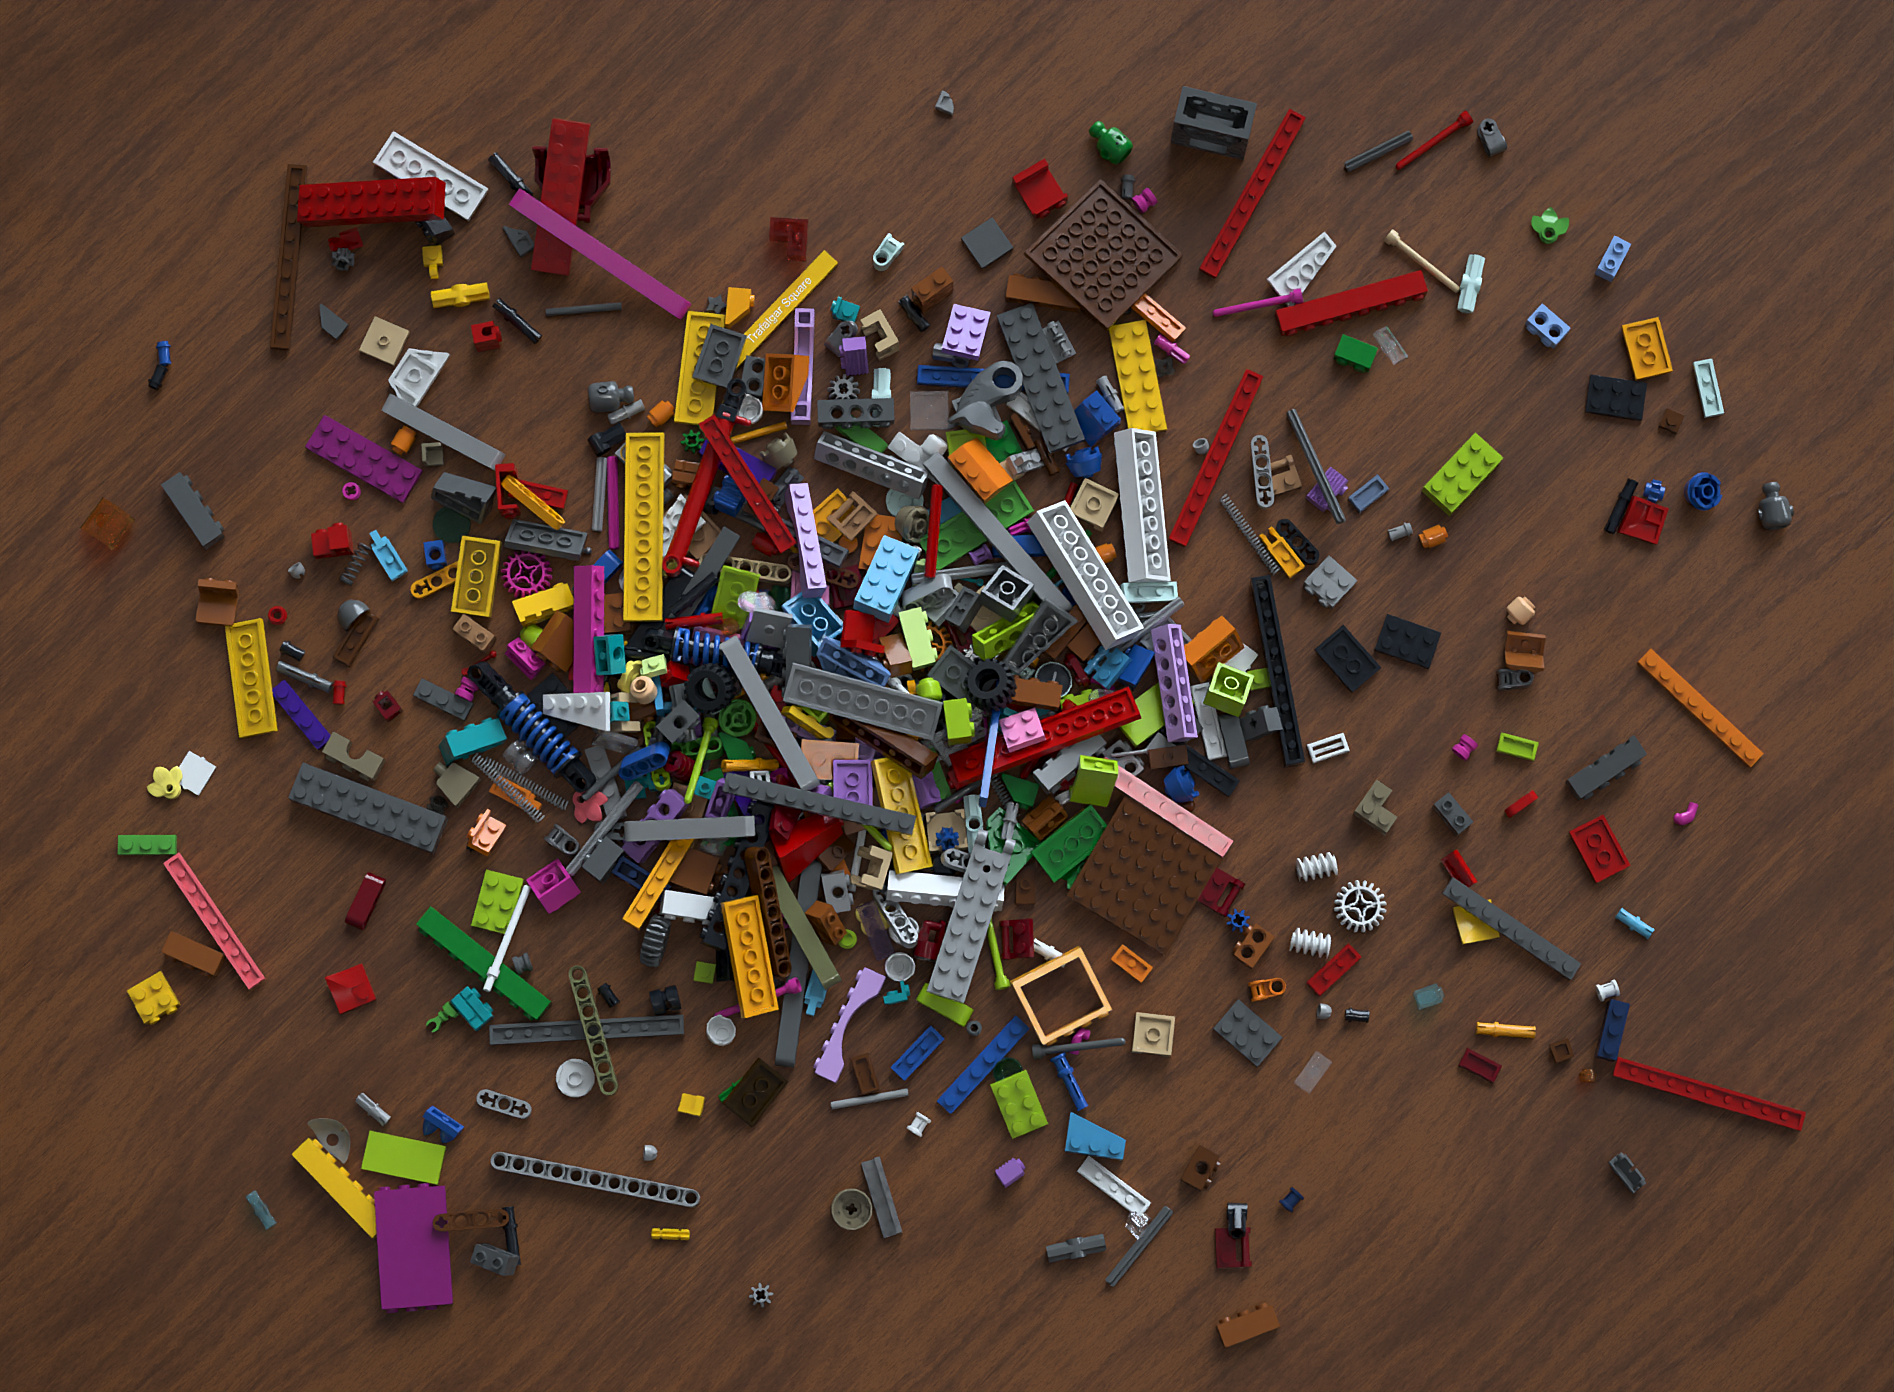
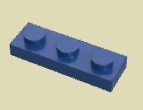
(917, 1053)

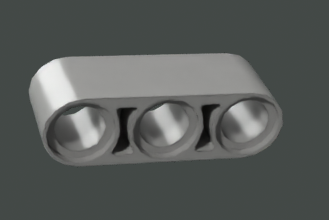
(928, 593)

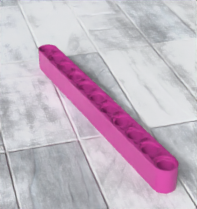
(600, 254)

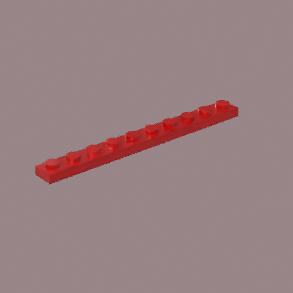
(1252, 193)
(1215, 458)
(1709, 1094)

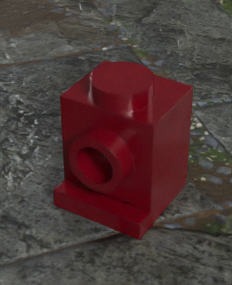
(383, 698)

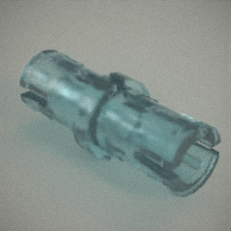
(260, 1209)

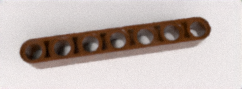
(757, 863)

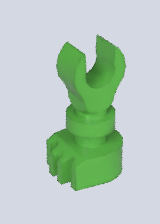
(449, 1010)

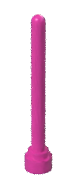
(1294, 297)
(792, 986)

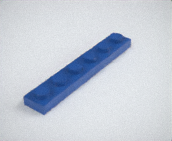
(983, 1064)

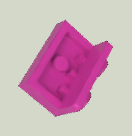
(524, 658)

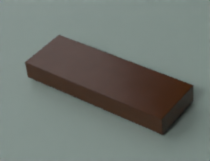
(355, 638)

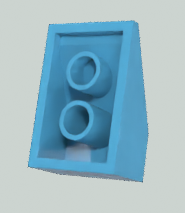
(815, 613)

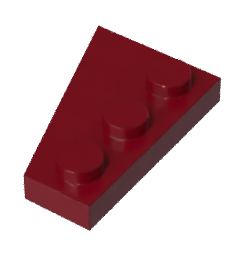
(783, 818)

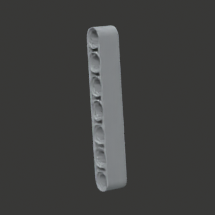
(442, 431)
(689, 828)

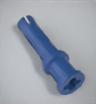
(1065, 1072)

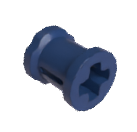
(1291, 1200)

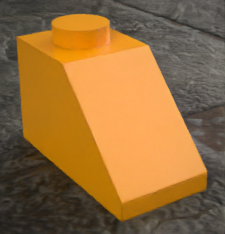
(738, 305)

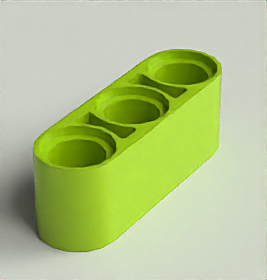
(948, 1008)

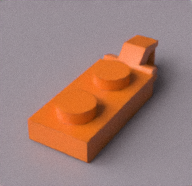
(526, 793)

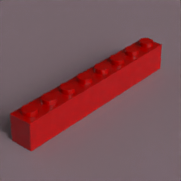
(1351, 303)

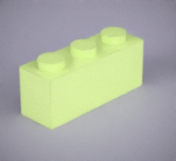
(918, 638)

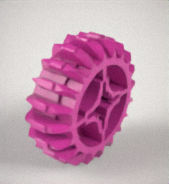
(519, 578)

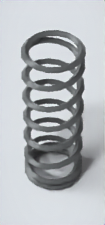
(343, 578)

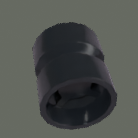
(665, 1000)

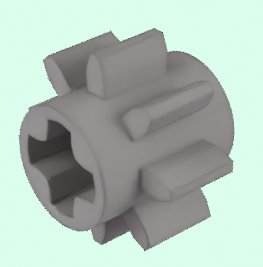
(755, 1296)

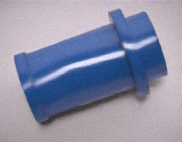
(163, 353)

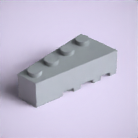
(1066, 763)

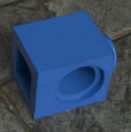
(435, 546)

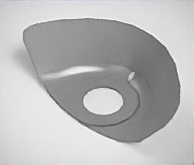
(323, 1127)

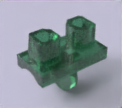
(780, 596)

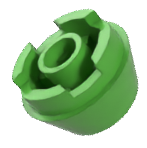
(737, 718)

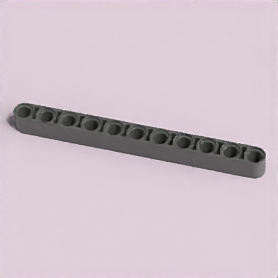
(793, 1003)

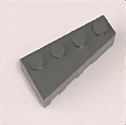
(1041, 631)
(1606, 768)

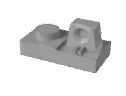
(1024, 462)

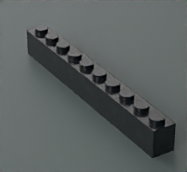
(1277, 670)

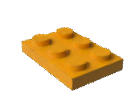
(1646, 348)

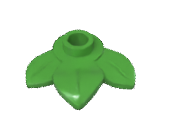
(1549, 223)

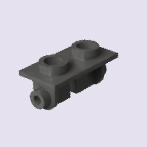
(790, 476)
(1621, 1166)

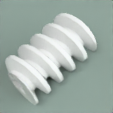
(1316, 866)
(1310, 942)

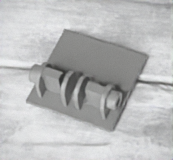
(1058, 342)

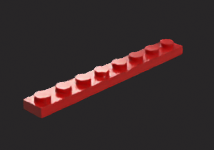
(747, 483)

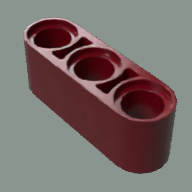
(365, 901)

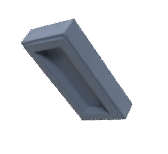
(1368, 493)

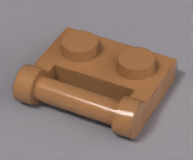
(1284, 481)
(856, 520)

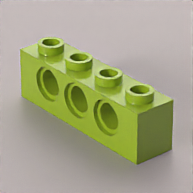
(1002, 633)

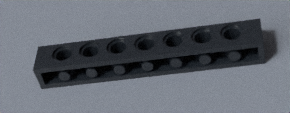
(719, 940)

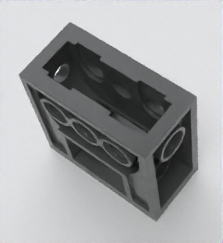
(1213, 123)

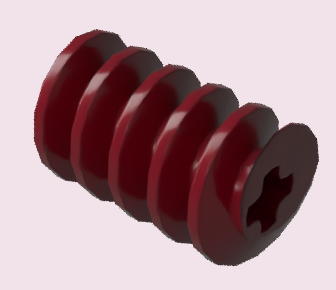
(680, 766)

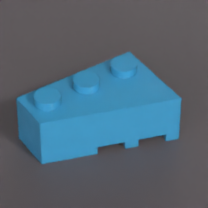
(1092, 1140)

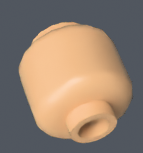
(1520, 610)
(643, 690)

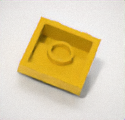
(154, 998)

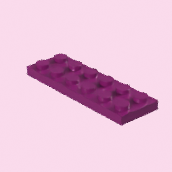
(364, 459)

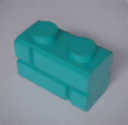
(472, 1008)

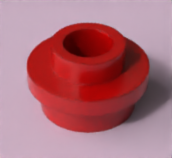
(277, 609)

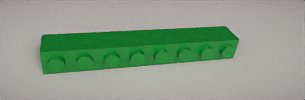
(479, 960)

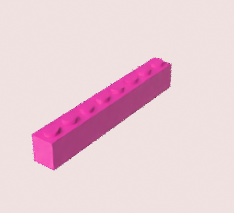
(587, 624)

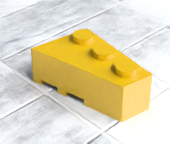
(544, 604)

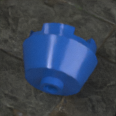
(1084, 462)
(1703, 491)
(1180, 785)

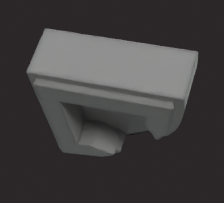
(945, 103)

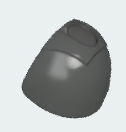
(350, 611)

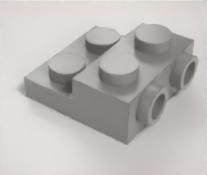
(1329, 583)

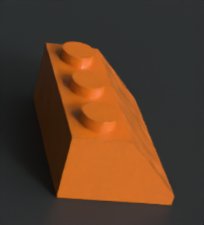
(979, 470)
(1213, 645)

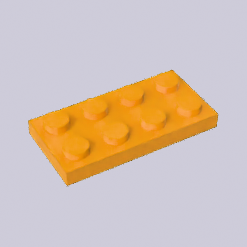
(822, 511)

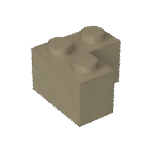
(1371, 809)

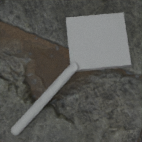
(1158, 741)

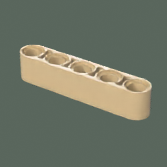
(756, 566)

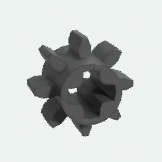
(343, 259)

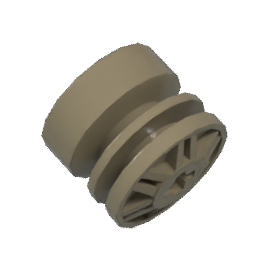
(857, 1219)

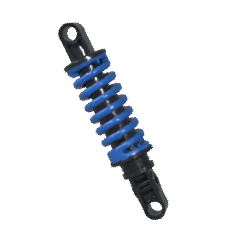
(679, 644)
(515, 711)

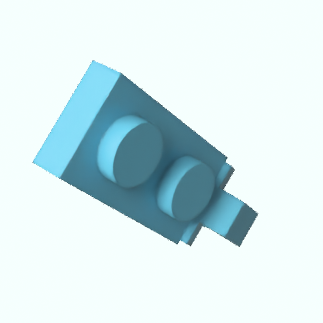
(388, 556)
(814, 995)

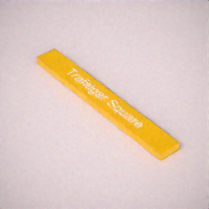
(787, 303)

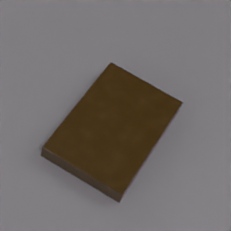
(755, 1092)

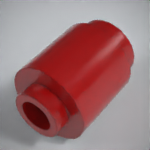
(764, 544)

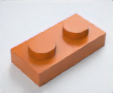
(1131, 963)

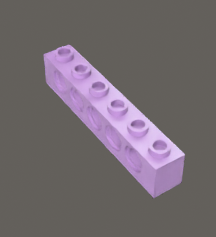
(1174, 683)

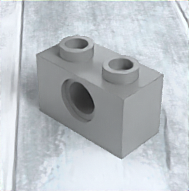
(833, 880)

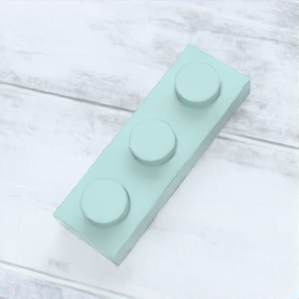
(1708, 388)
(1150, 592)

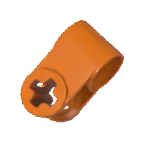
(1265, 989)

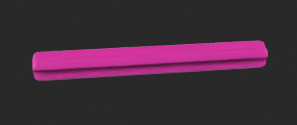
(613, 506)

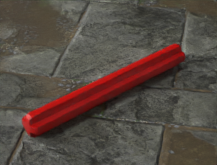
(933, 531)

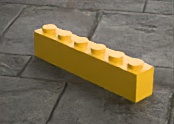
(337, 1184)

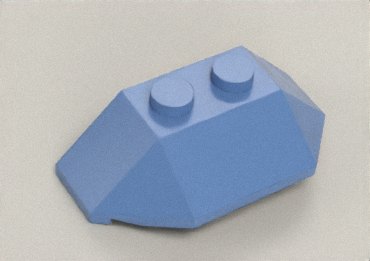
(852, 665)

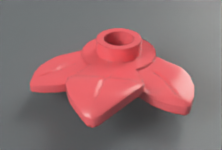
(590, 808)

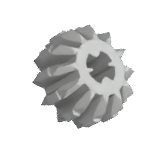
(851, 388)

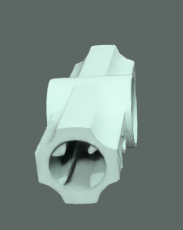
(1470, 283)
(881, 387)
(972, 812)

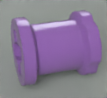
(983, 550)

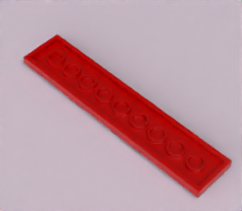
(1059, 730)

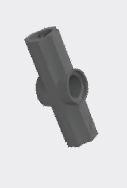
(677, 696)
(1076, 1248)

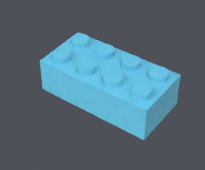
(886, 578)

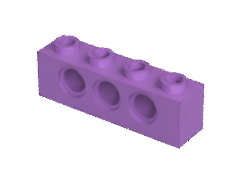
(677, 807)

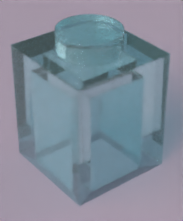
(1428, 996)

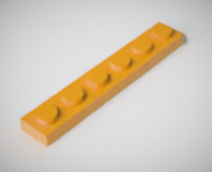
(656, 882)

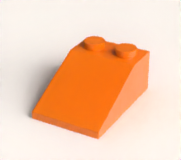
(783, 381)

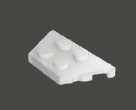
(416, 374)

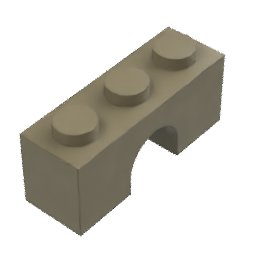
(338, 750)

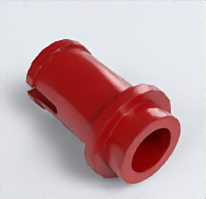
(339, 692)

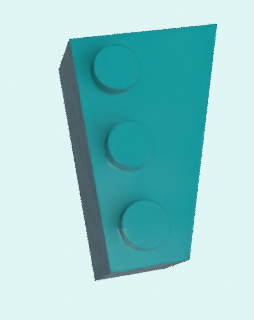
(472, 740)

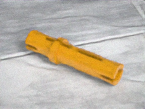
(756, 764)
(1505, 1030)

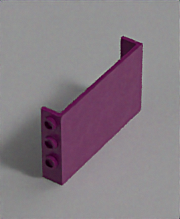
(410, 1250)

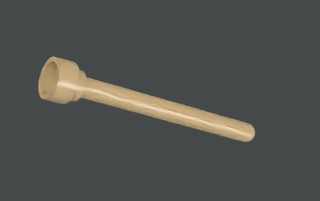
(1393, 239)

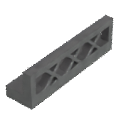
(881, 1197)

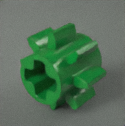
(692, 436)

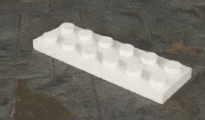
(408, 160)

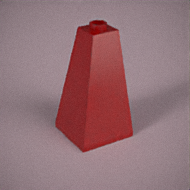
(805, 843)

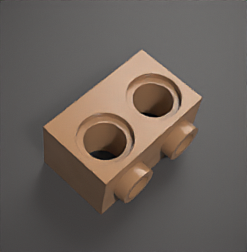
(474, 634)

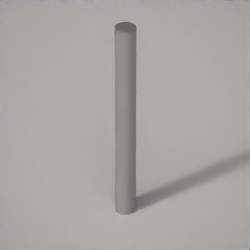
(869, 1099)

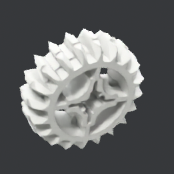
(1359, 897)

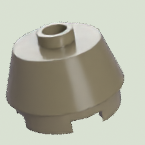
(780, 452)
(912, 522)

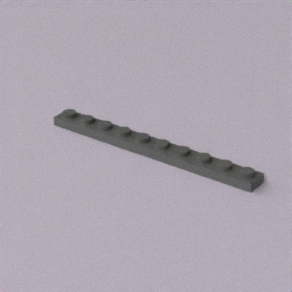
(819, 803)
(574, 1030)

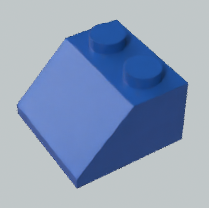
(1096, 418)
(1136, 669)

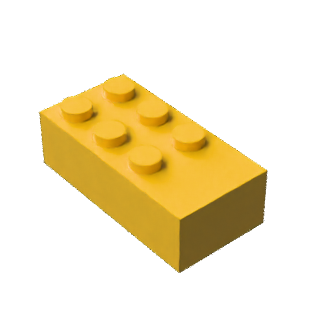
(476, 576)

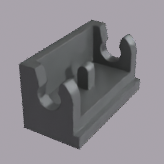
(963, 609)

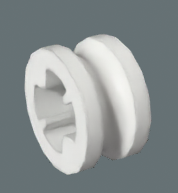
(1063, 798)

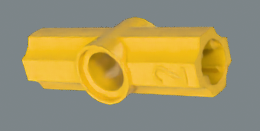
(460, 295)

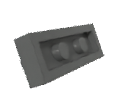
(443, 699)

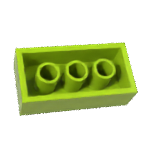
(1462, 474)

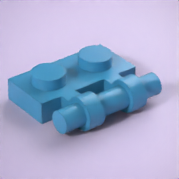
(1111, 668)

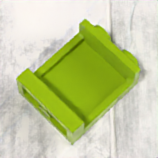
(1094, 781)

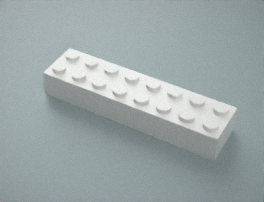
(1142, 506)
(1085, 575)

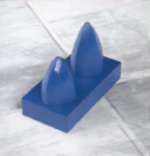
(437, 1119)

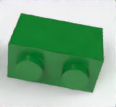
(1355, 353)

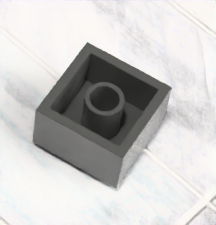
(1006, 593)
(603, 859)

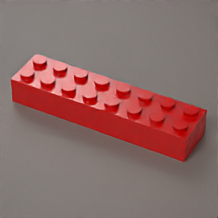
(561, 191)
(371, 202)

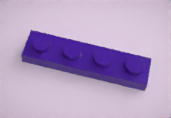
(301, 714)

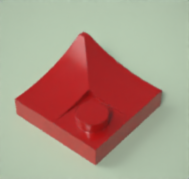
(1643, 520)
(350, 988)

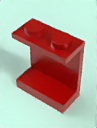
(1039, 189)
(502, 471)

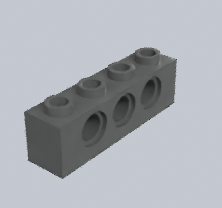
(847, 406)

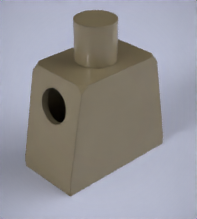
(456, 782)

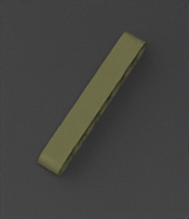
(805, 933)
(588, 1022)

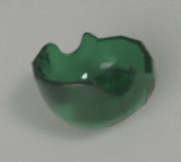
(1006, 1067)

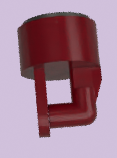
(928, 950)

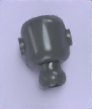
(607, 396)
(1774, 509)

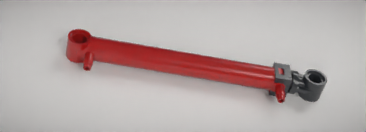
(728, 417)

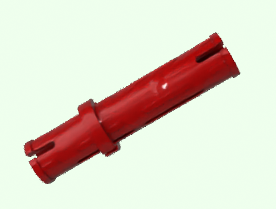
(694, 621)

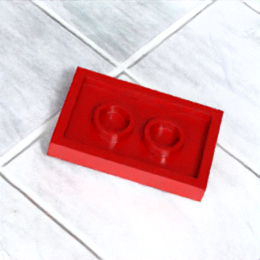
(1599, 848)

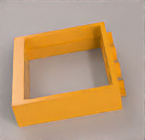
(1042, 970)

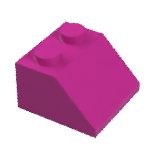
(553, 886)

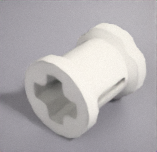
(1607, 990)
(918, 1124)

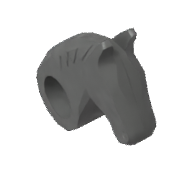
(981, 395)

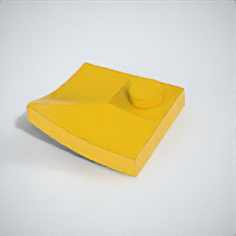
(1471, 928)

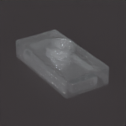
(1390, 345)
(1312, 1072)

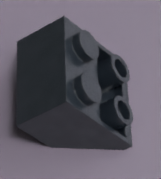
(436, 230)

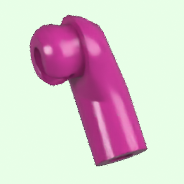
(1077, 1038)

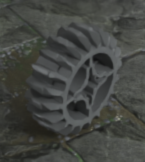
(655, 941)

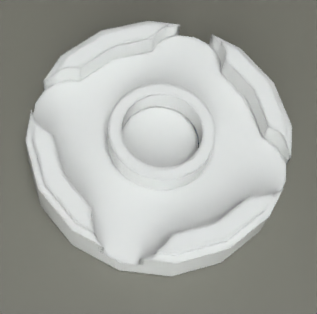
(575, 1078)

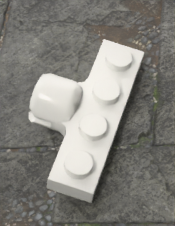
(916, 454)

